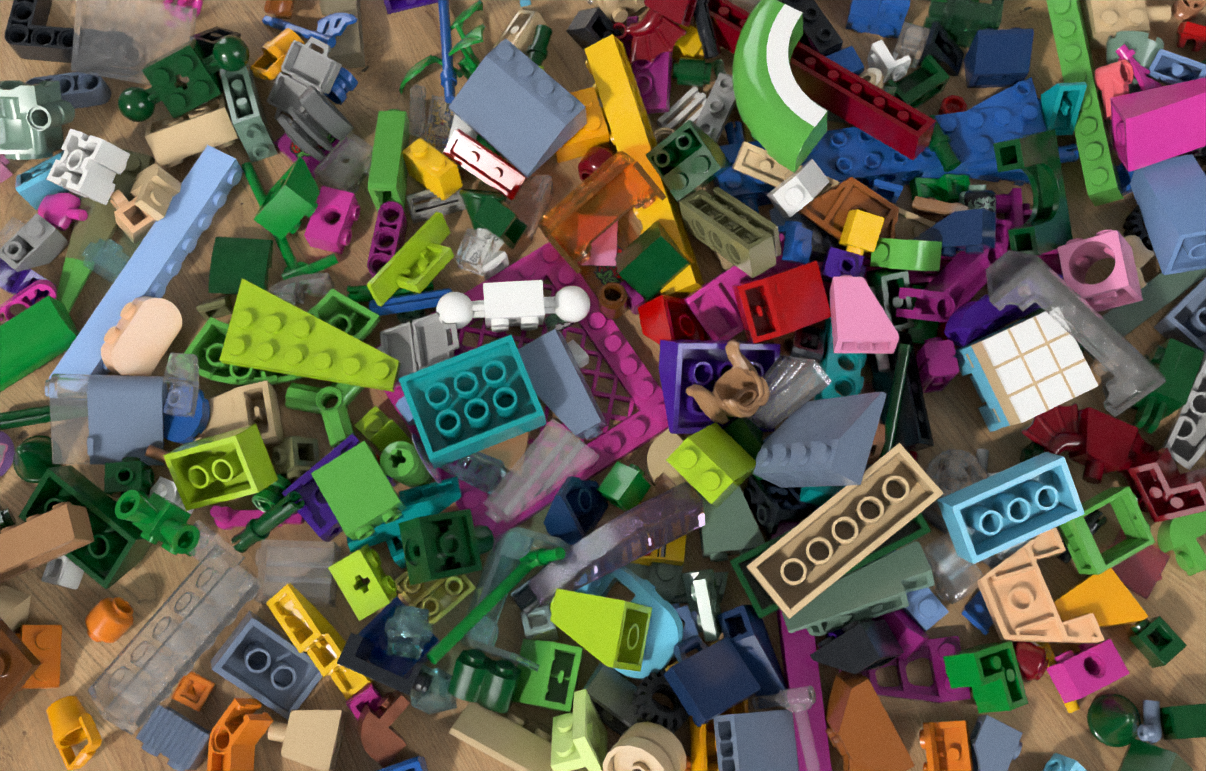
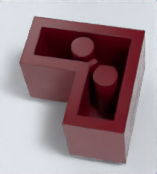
(1164, 489)

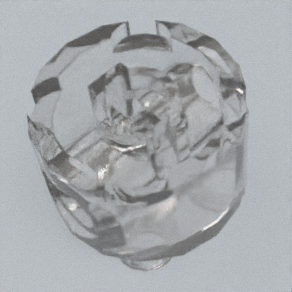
(953, 471)

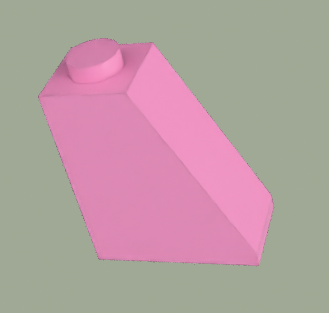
(859, 319)

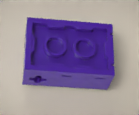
(316, 509)

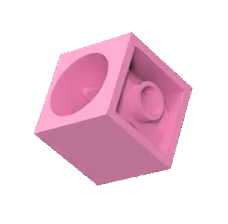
(1123, 283)

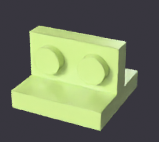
(579, 737)

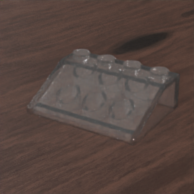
(125, 35)

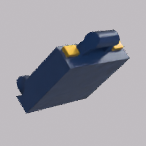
(709, 679)

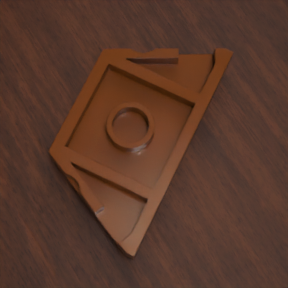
(832, 207)

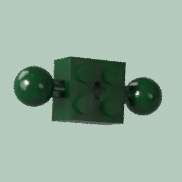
(186, 60)

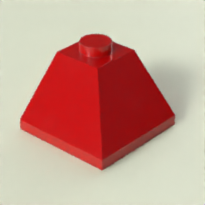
(669, 320)

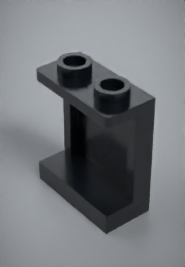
(355, 658)

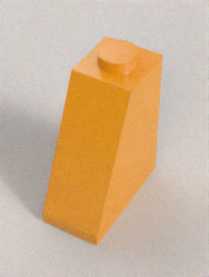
(1102, 596)

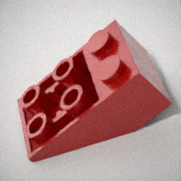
(781, 302)

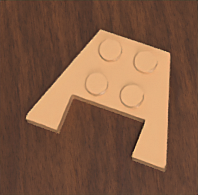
(1022, 602)

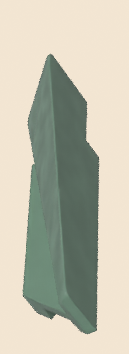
(866, 592)

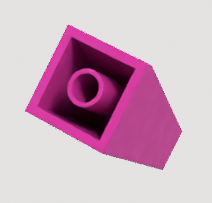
(1159, 123)

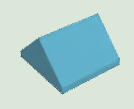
(33, 183)

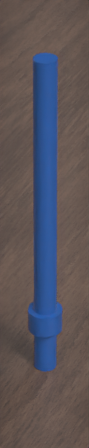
(448, 75)

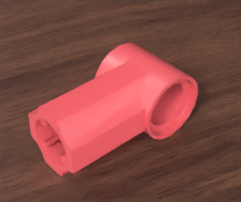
(1113, 82)

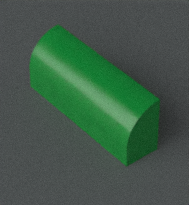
(34, 339)

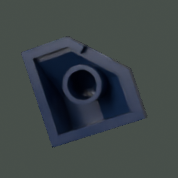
(575, 510)

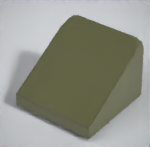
(215, 307)

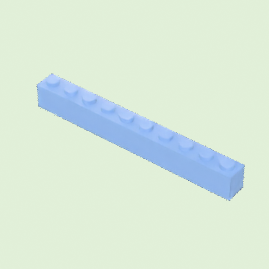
(157, 256)

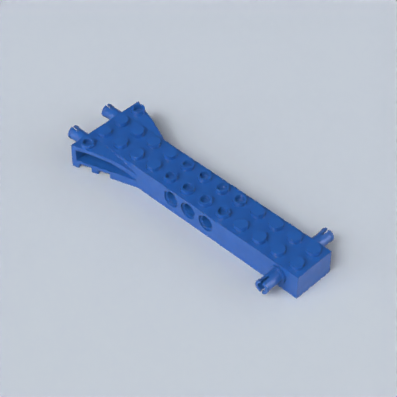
(863, 157)

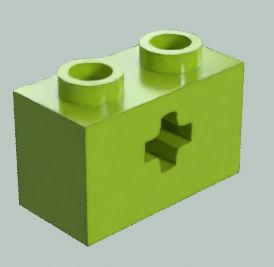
(362, 597)

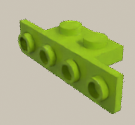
(415, 262)

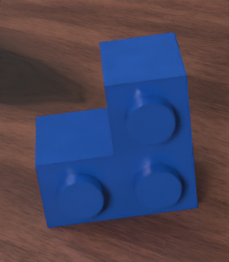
(877, 16)

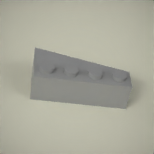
(1188, 432)

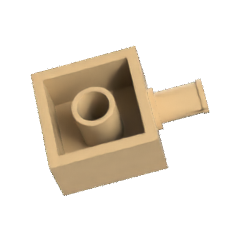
(1112, 16)

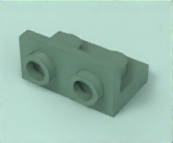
(704, 600)

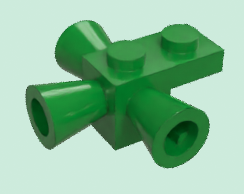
(159, 521)

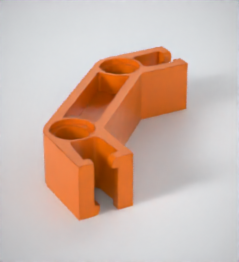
(235, 736)

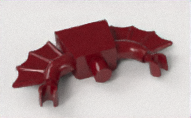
(655, 32)
(1092, 440)

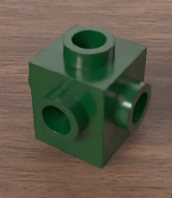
(128, 475)

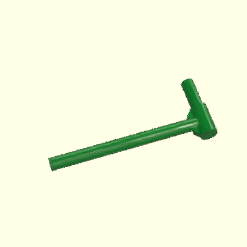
(293, 267)
(533, 559)

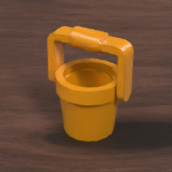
(274, 52)
(70, 727)

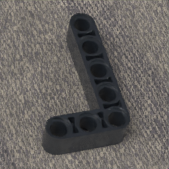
(31, 37)

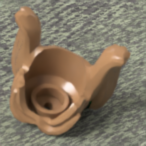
(735, 393)

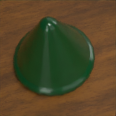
(474, 200)
(33, 458)
(1113, 720)

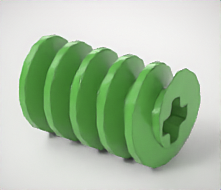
(404, 464)

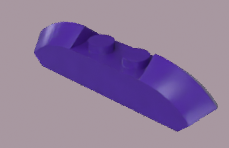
(981, 318)

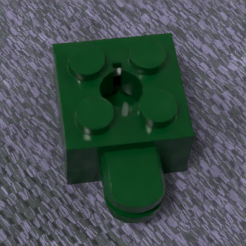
(1179, 366)
(443, 545)

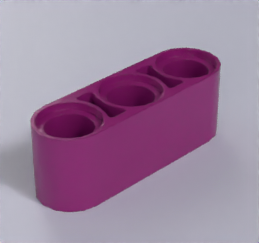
(384, 232)

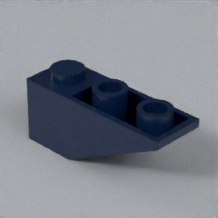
(963, 231)
(754, 646)

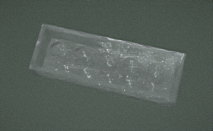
(173, 639)

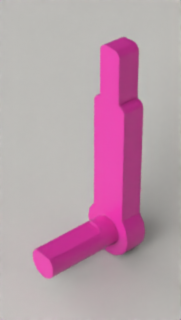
(227, 518)

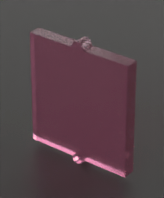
(1142, 569)

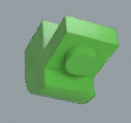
(907, 254)
(1180, 536)

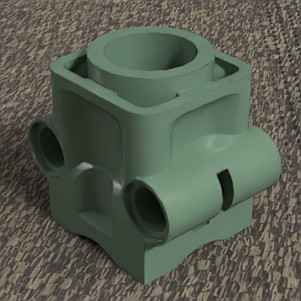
(32, 119)

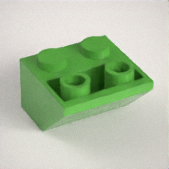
(556, 678)

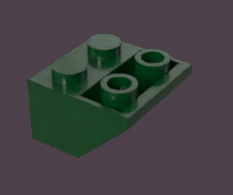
(688, 160)

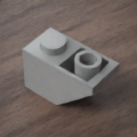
(33, 245)

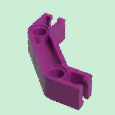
(955, 282)

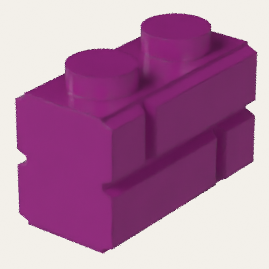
(936, 364)

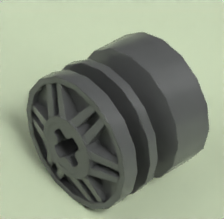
(315, 123)

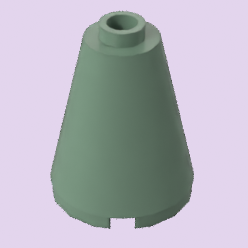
(1144, 49)

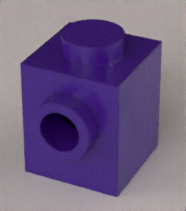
(839, 263)

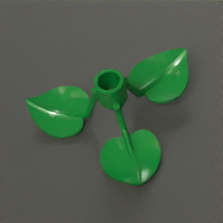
(468, 63)

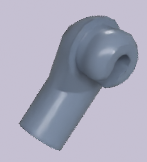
(1151, 726)

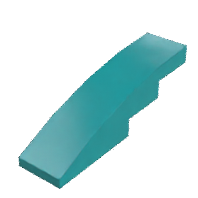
(420, 501)

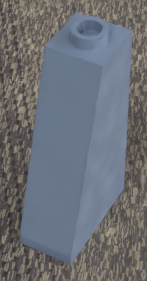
(562, 384)

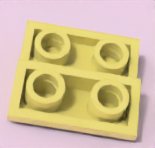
(436, 596)

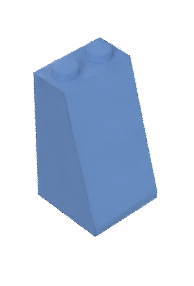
(1174, 212)

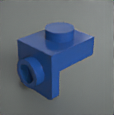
(797, 242)

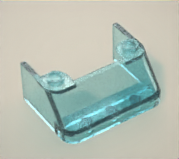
(501, 561)

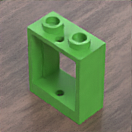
(1082, 544)

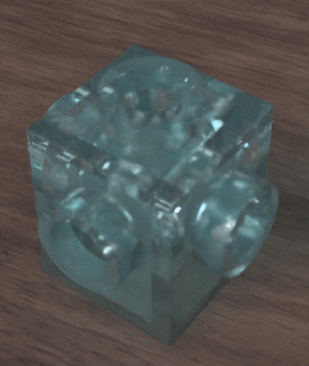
(408, 631)

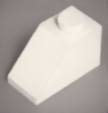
(798, 189)

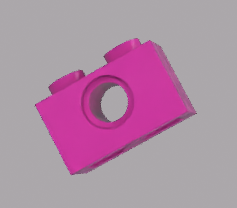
(332, 204)
(1102, 664)

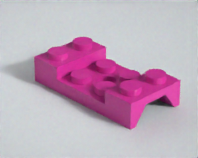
(716, 303)

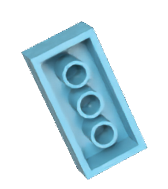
(1010, 507)

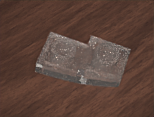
(294, 289)
(183, 377)

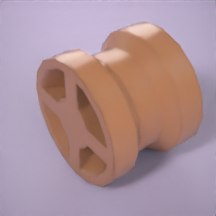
(1187, 13)

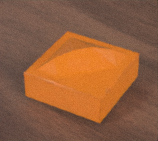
(193, 690)

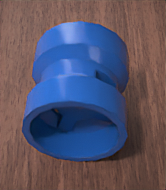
(343, 84)

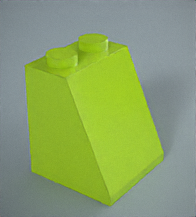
(712, 463)
(604, 626)

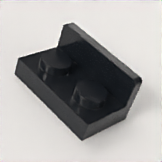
(773, 503)

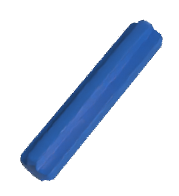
(409, 302)

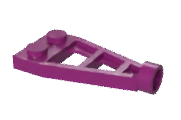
(940, 690)

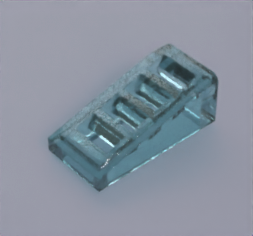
(488, 477)

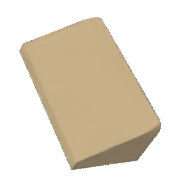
(522, 29)

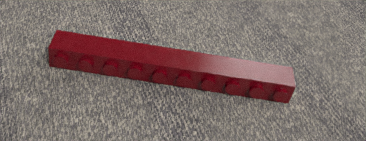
(839, 89)

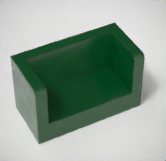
(921, 84)
(500, 222)

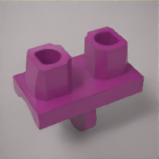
(1012, 207)

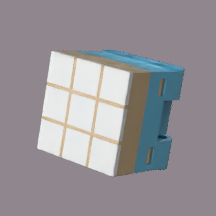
(1025, 370)

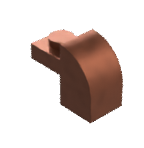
(374, 728)

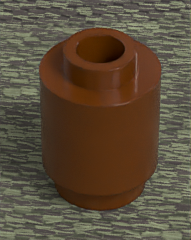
(612, 300)

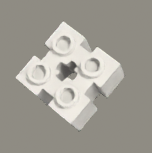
(88, 166)

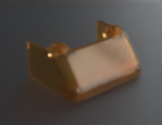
(596, 206)

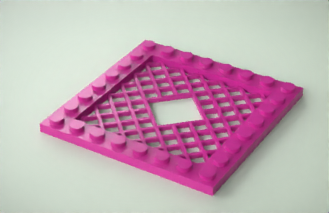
(611, 346)

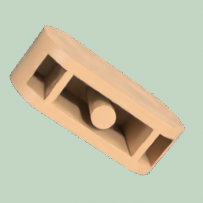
(141, 336)

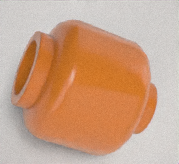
(109, 620)

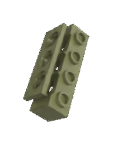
(732, 230)

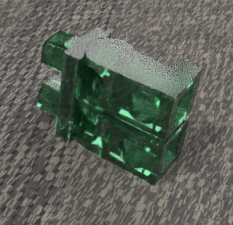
(964, 18)

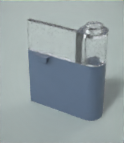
(105, 417)

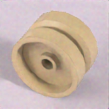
(646, 748)

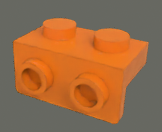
(45, 645)
(946, 746)

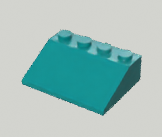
(472, 401)

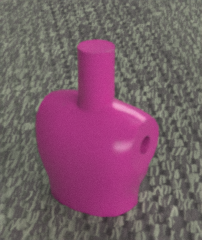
(61, 209)

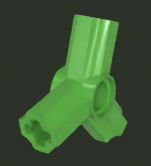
(314, 400)

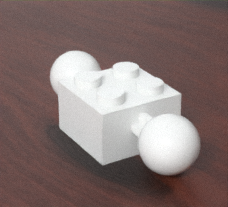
(514, 305)

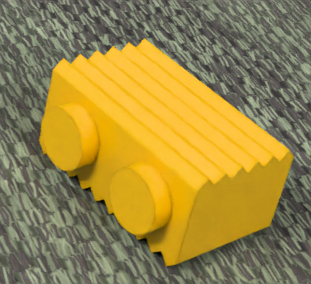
(432, 169)

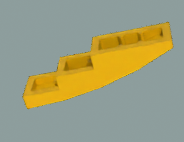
(316, 636)

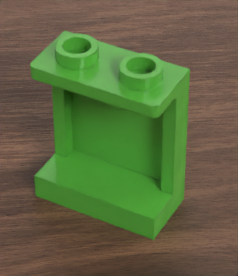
(358, 492)

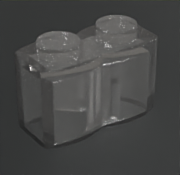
(953, 575)

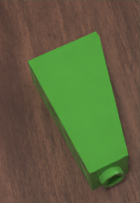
(388, 169)

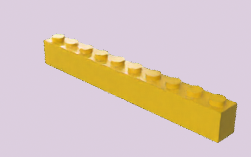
(634, 135)

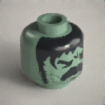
(978, 197)

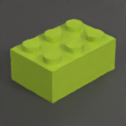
(221, 467)

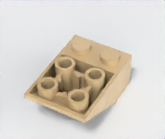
(244, 407)

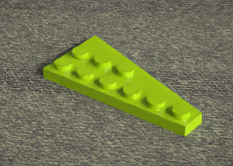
(287, 340)

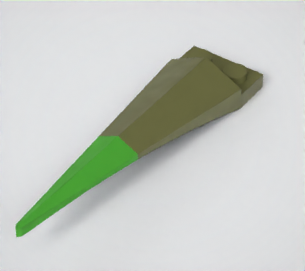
(98, 225)

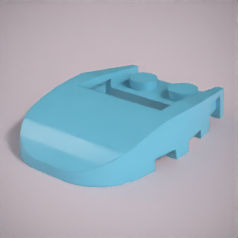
(664, 626)

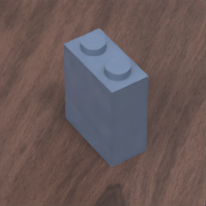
(756, 741)

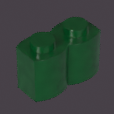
(484, 680)

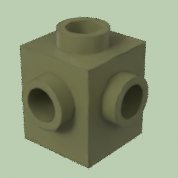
(295, 456)

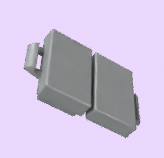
(307, 69)
(419, 343)

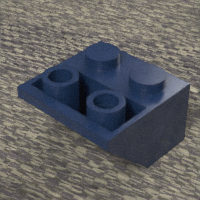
(998, 57)

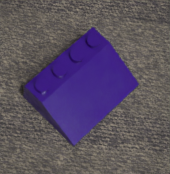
(702, 364)

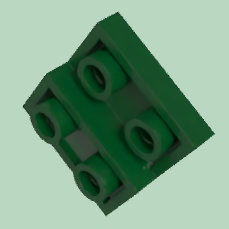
(239, 259)

